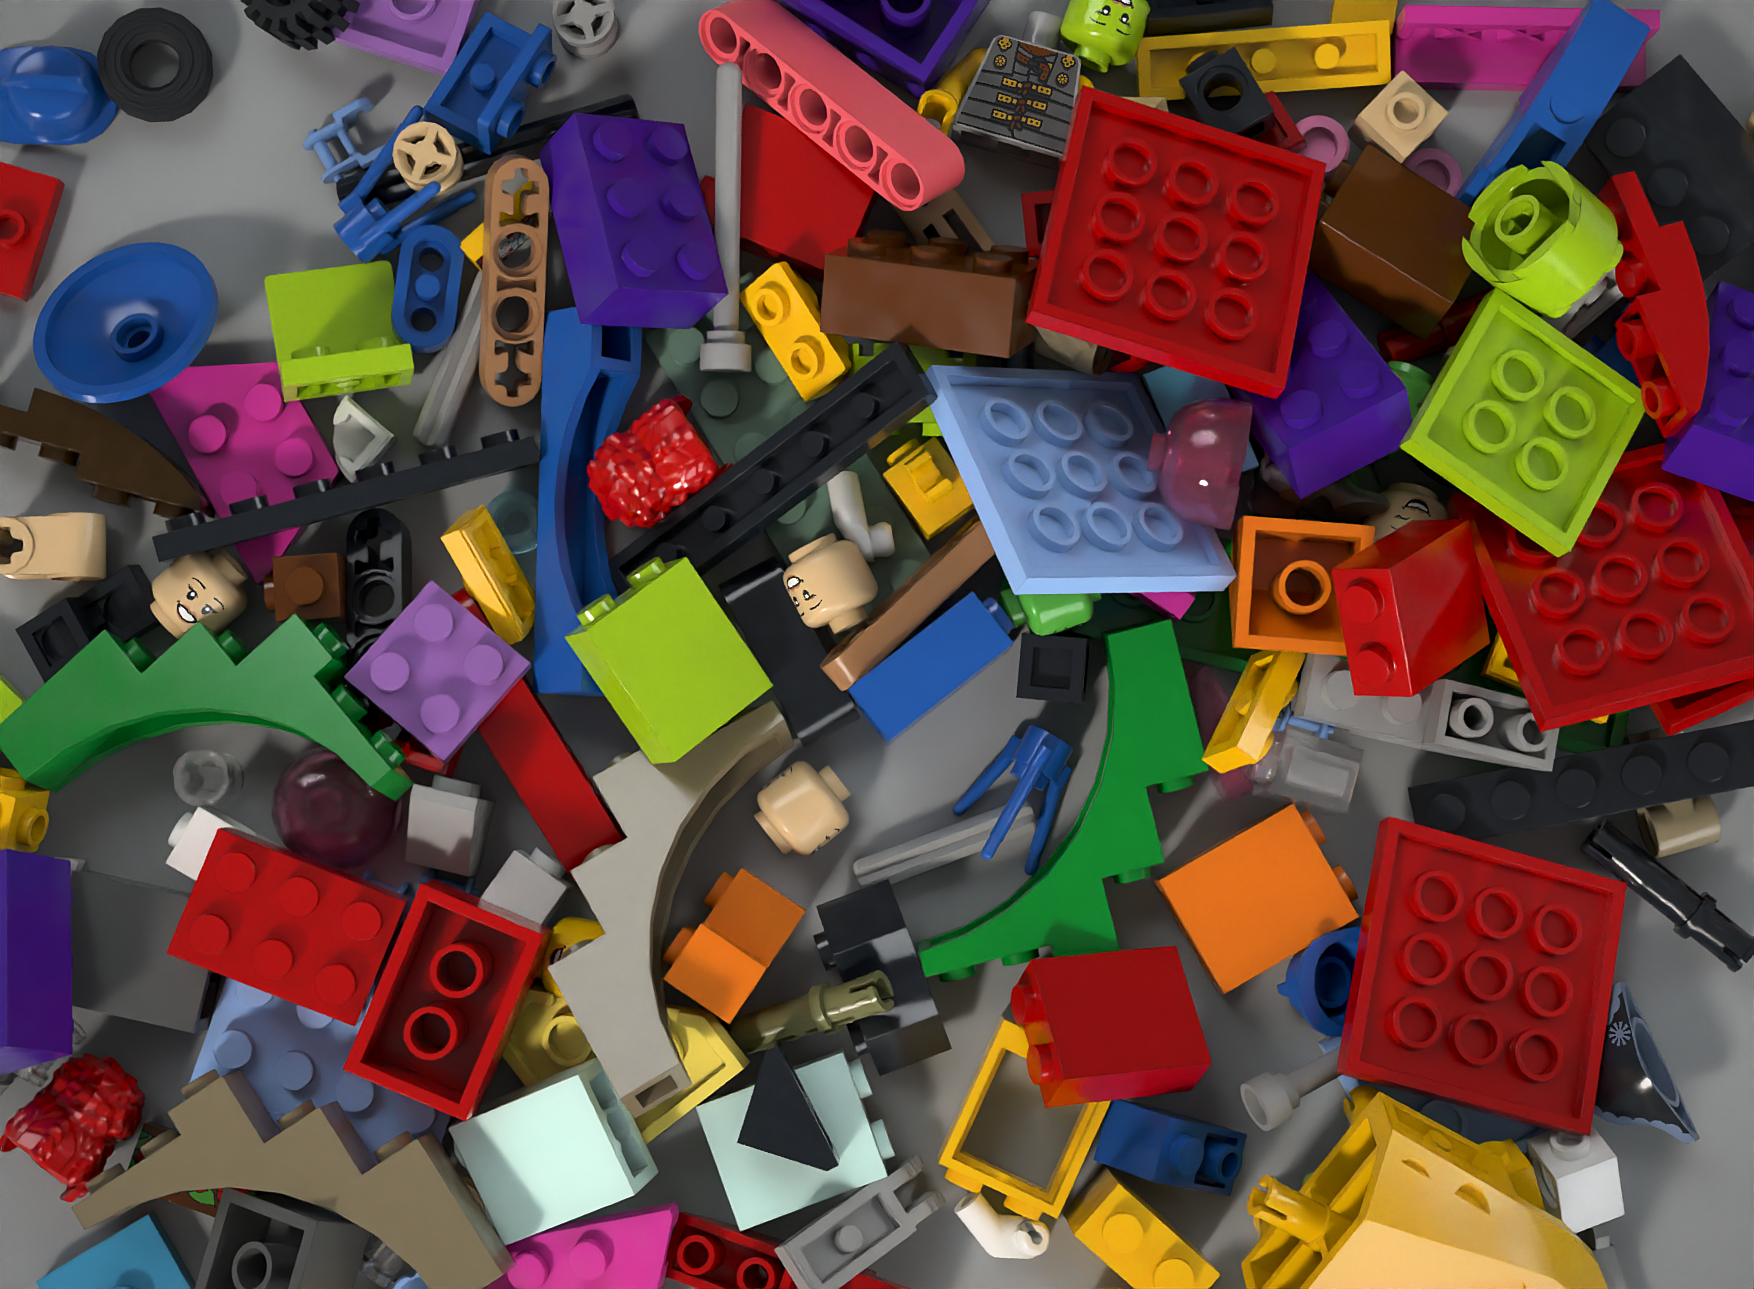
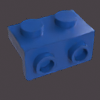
(490, 81)

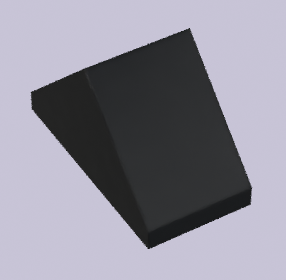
(783, 1117)

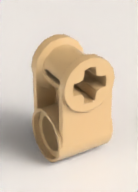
(55, 547)

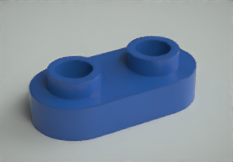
(427, 291)

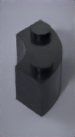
(868, 935)

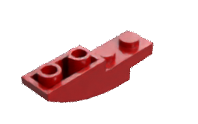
(1668, 317)
(721, 1256)

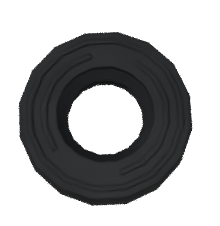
(142, 28)

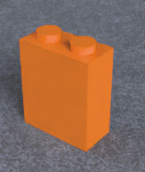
(1258, 896)

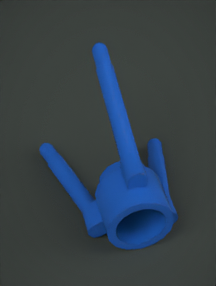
(372, 226)
(1038, 761)

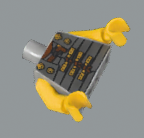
(1011, 95)

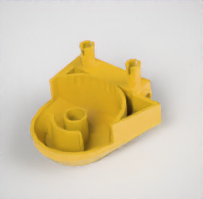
(1408, 1211)

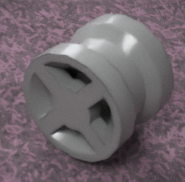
(583, 14)

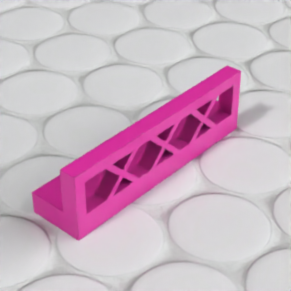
(1490, 45)

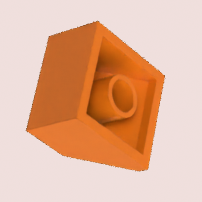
(1286, 583)

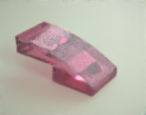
(1209, 705)

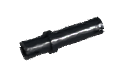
(1691, 912)

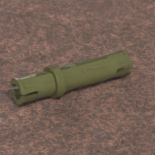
(823, 1009)

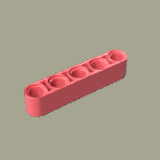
(833, 101)

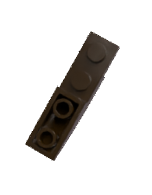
(110, 455)

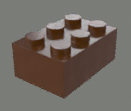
(929, 293)

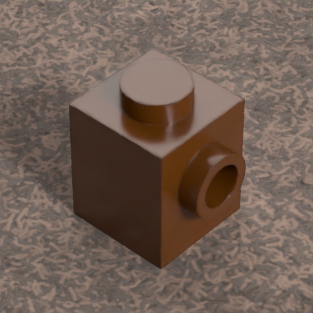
(309, 587)

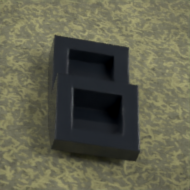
(67, 627)

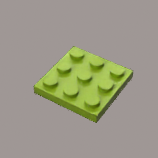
(1526, 422)

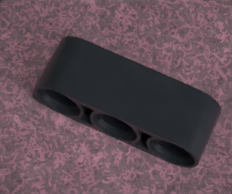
(787, 652)

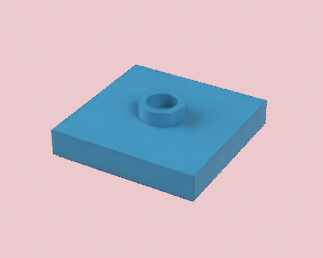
(130, 1259)

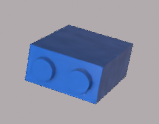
(933, 666)

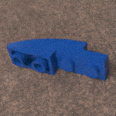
(1564, 95)

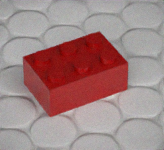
(289, 925)
(448, 999)

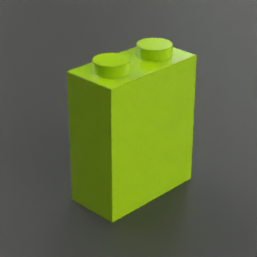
(667, 659)

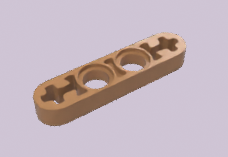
(521, 281)
(909, 605)

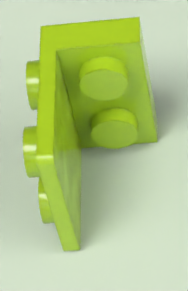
(336, 331)

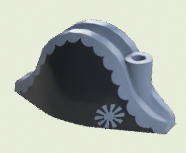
(1633, 1076)

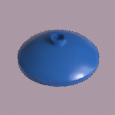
(125, 322)

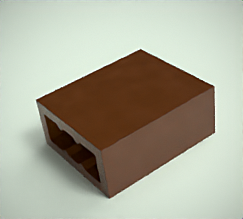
(1392, 241)

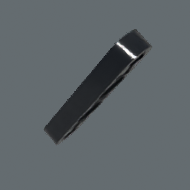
(362, 629)

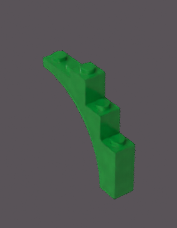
(124, 695)
(1146, 743)

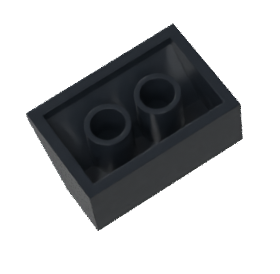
(1687, 159)

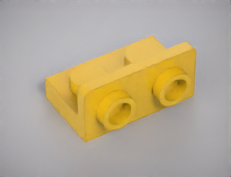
(789, 320)

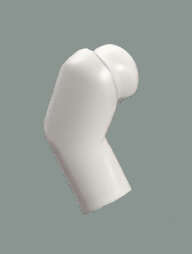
(851, 518)
(1002, 1234)

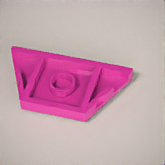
(246, 444)
(595, 1253)

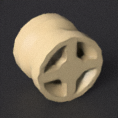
(422, 147)

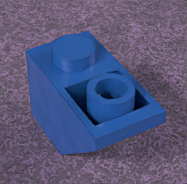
(1170, 1147)

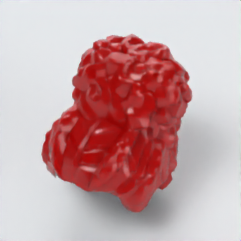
(652, 465)
(77, 1121)

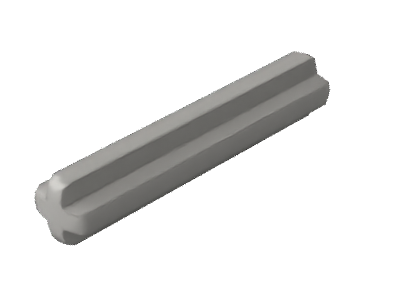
(454, 375)
(939, 847)

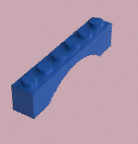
(584, 395)

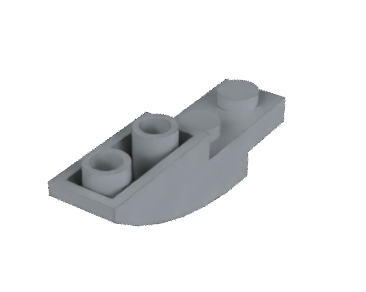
(1440, 719)

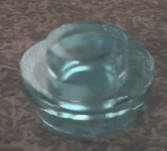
(511, 502)

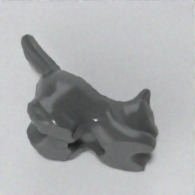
(1339, 502)

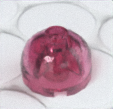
(1203, 460)
(332, 813)

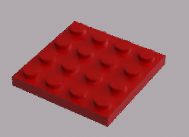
(1177, 243)
(1636, 610)
(1482, 978)

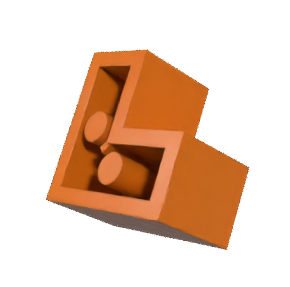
(734, 944)

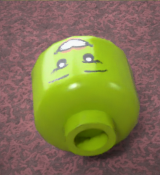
(1104, 31)

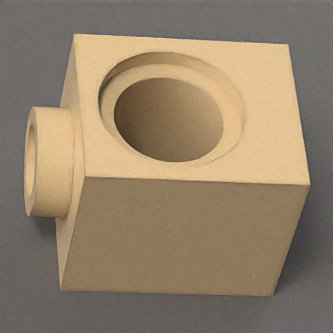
(1398, 119)

